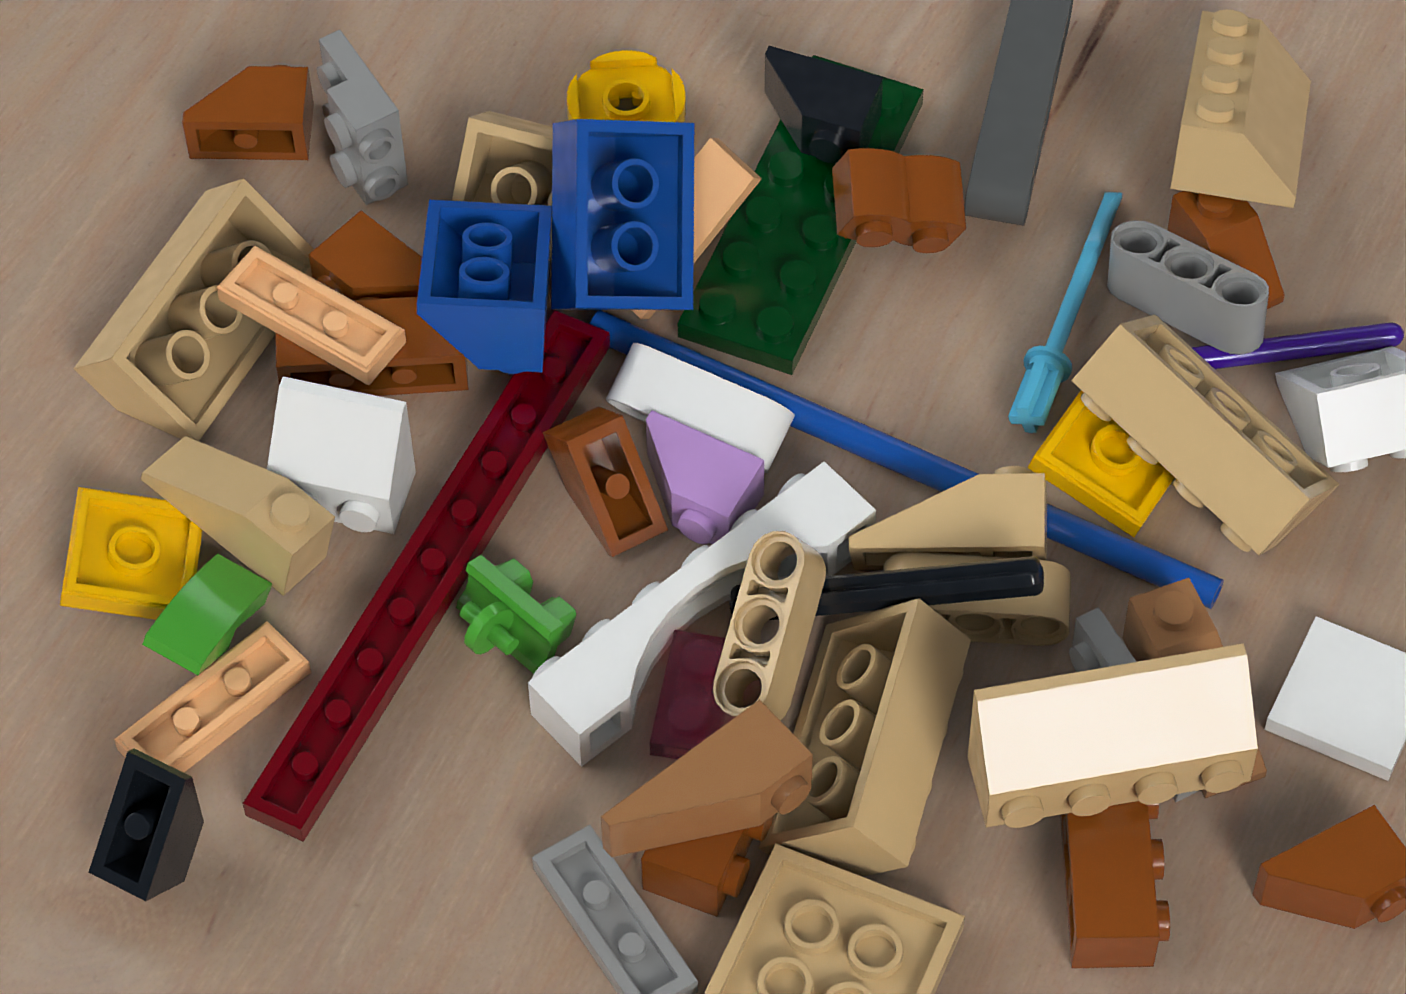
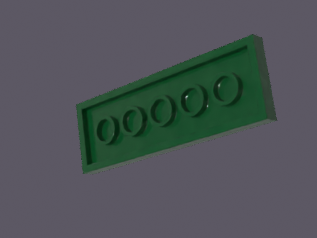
(784, 248)

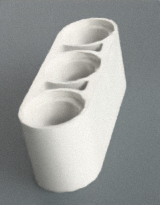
(699, 400)

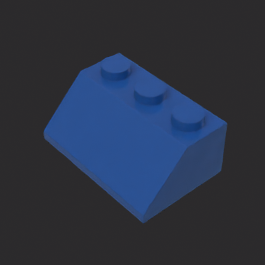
(622, 215)
(488, 281)

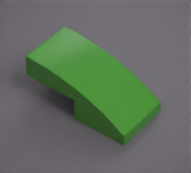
(205, 614)

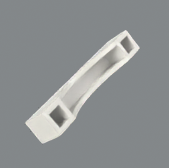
(594, 688)

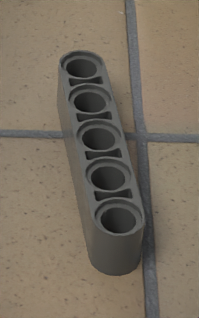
(1018, 110)

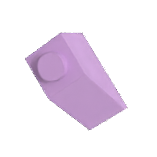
(701, 478)

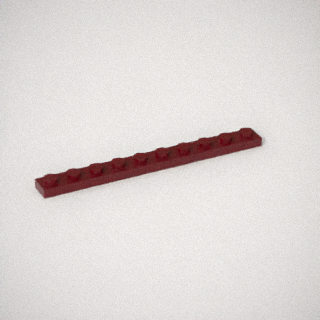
(423, 582)

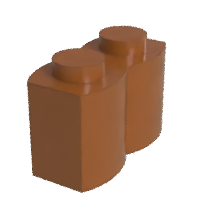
(898, 199)

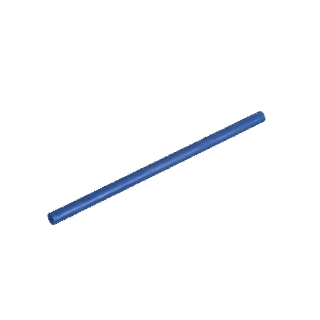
(923, 465)

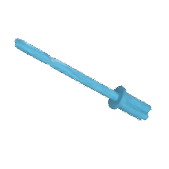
(1047, 364)

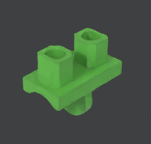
(506, 615)

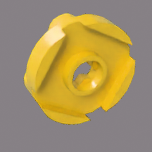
(627, 75)

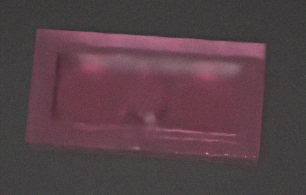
(686, 700)

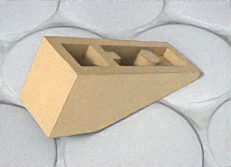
(245, 509)
(979, 517)

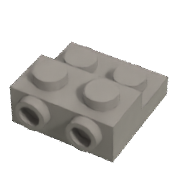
(360, 123)

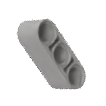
(1188, 287)

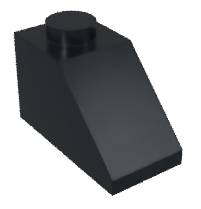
(823, 103)
(148, 828)

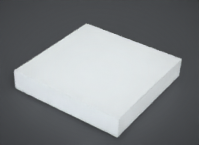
(1345, 699)

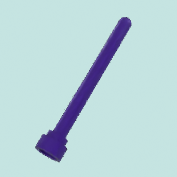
(1309, 345)

